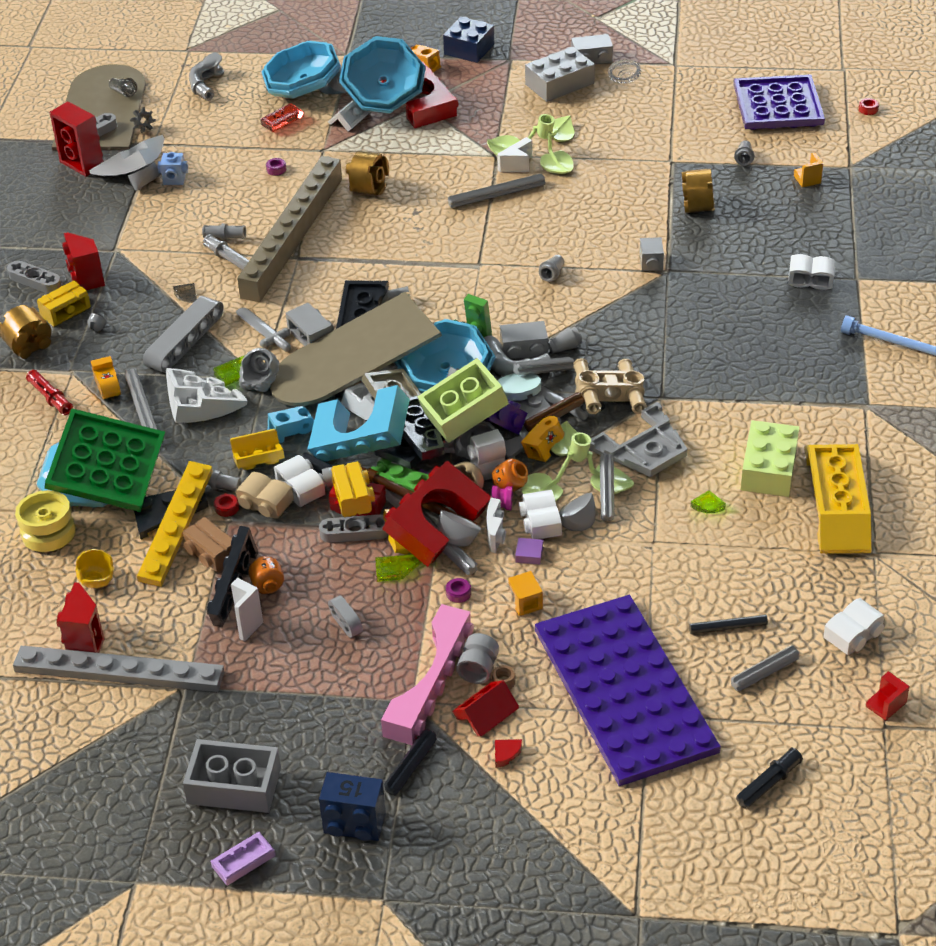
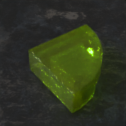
(708, 503)

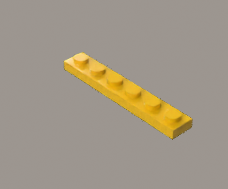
(175, 521)

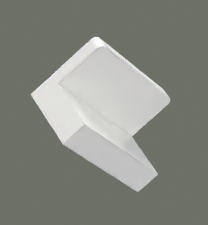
(350, 115)
(246, 607)

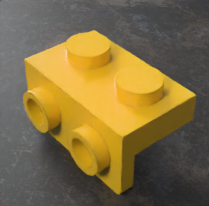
(256, 449)

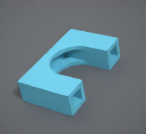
(379, 432)

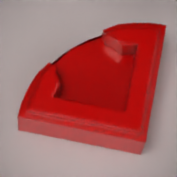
(506, 751)

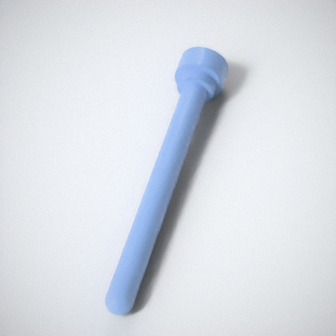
(852, 326)

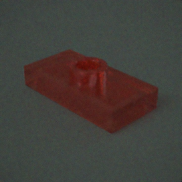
(281, 117)

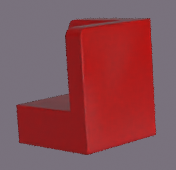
(890, 697)

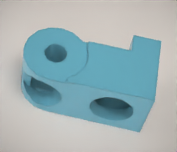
(290, 422)

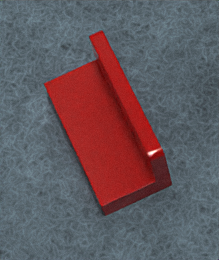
(487, 707)

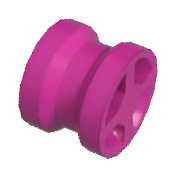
(505, 496)

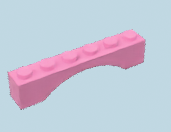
(407, 713)

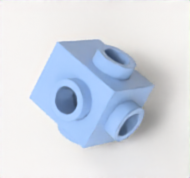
(173, 168)

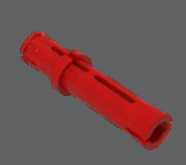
(53, 396)

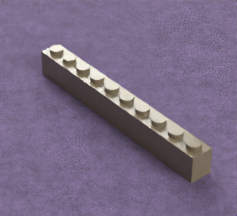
(289, 229)

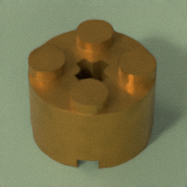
(367, 173)
(698, 190)
(25, 331)

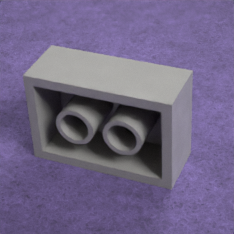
(559, 74)
(232, 775)

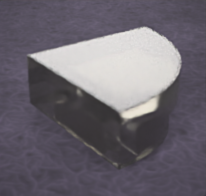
(185, 292)

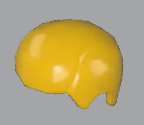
(94, 568)

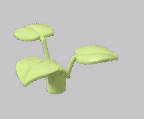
(547, 128)
(576, 447)

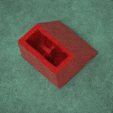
(83, 261)
(80, 622)

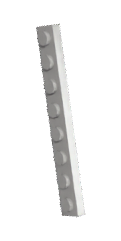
(119, 668)

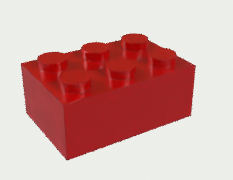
(76, 138)

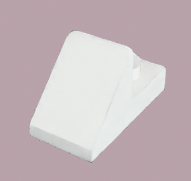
(515, 157)

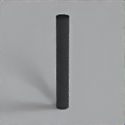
(726, 624)

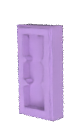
(243, 858)

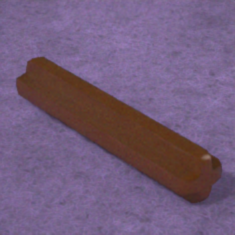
(557, 410)

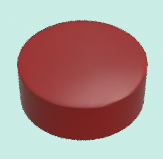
(868, 106)
(226, 505)

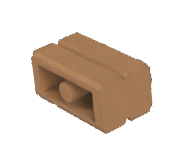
(207, 543)

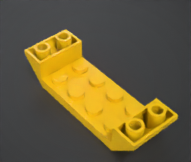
(840, 498)

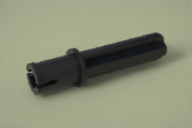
(777, 771)

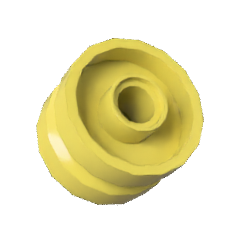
(45, 521)

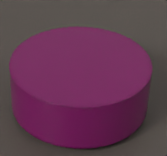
(276, 166)
(458, 590)

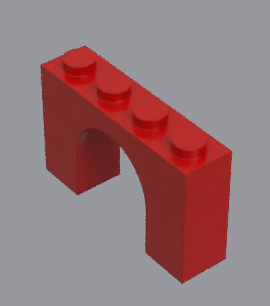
(434, 107)
(444, 486)

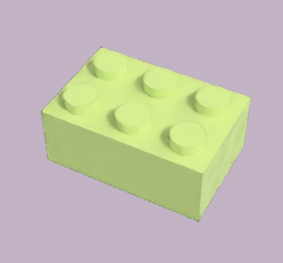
(463, 400)
(769, 458)

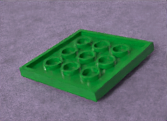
(105, 460)

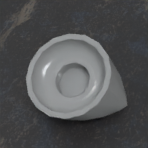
(143, 175)
(578, 513)
(457, 529)

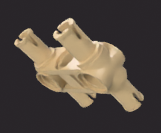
(610, 385)

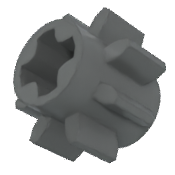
(138, 116)

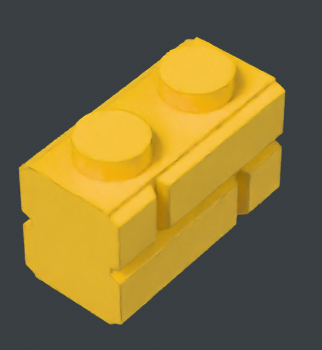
(63, 303)
(352, 489)

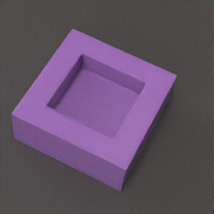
(529, 551)

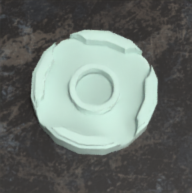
(519, 386)

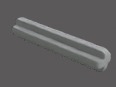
(543, 366)
(607, 487)
(765, 668)

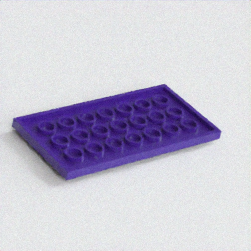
(626, 690)

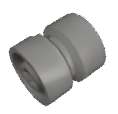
(478, 658)

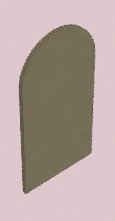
(93, 94)
(352, 350)

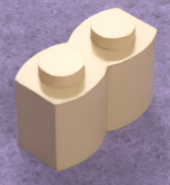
(265, 495)

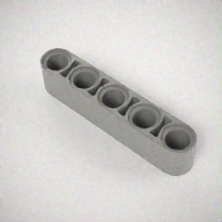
(183, 334)

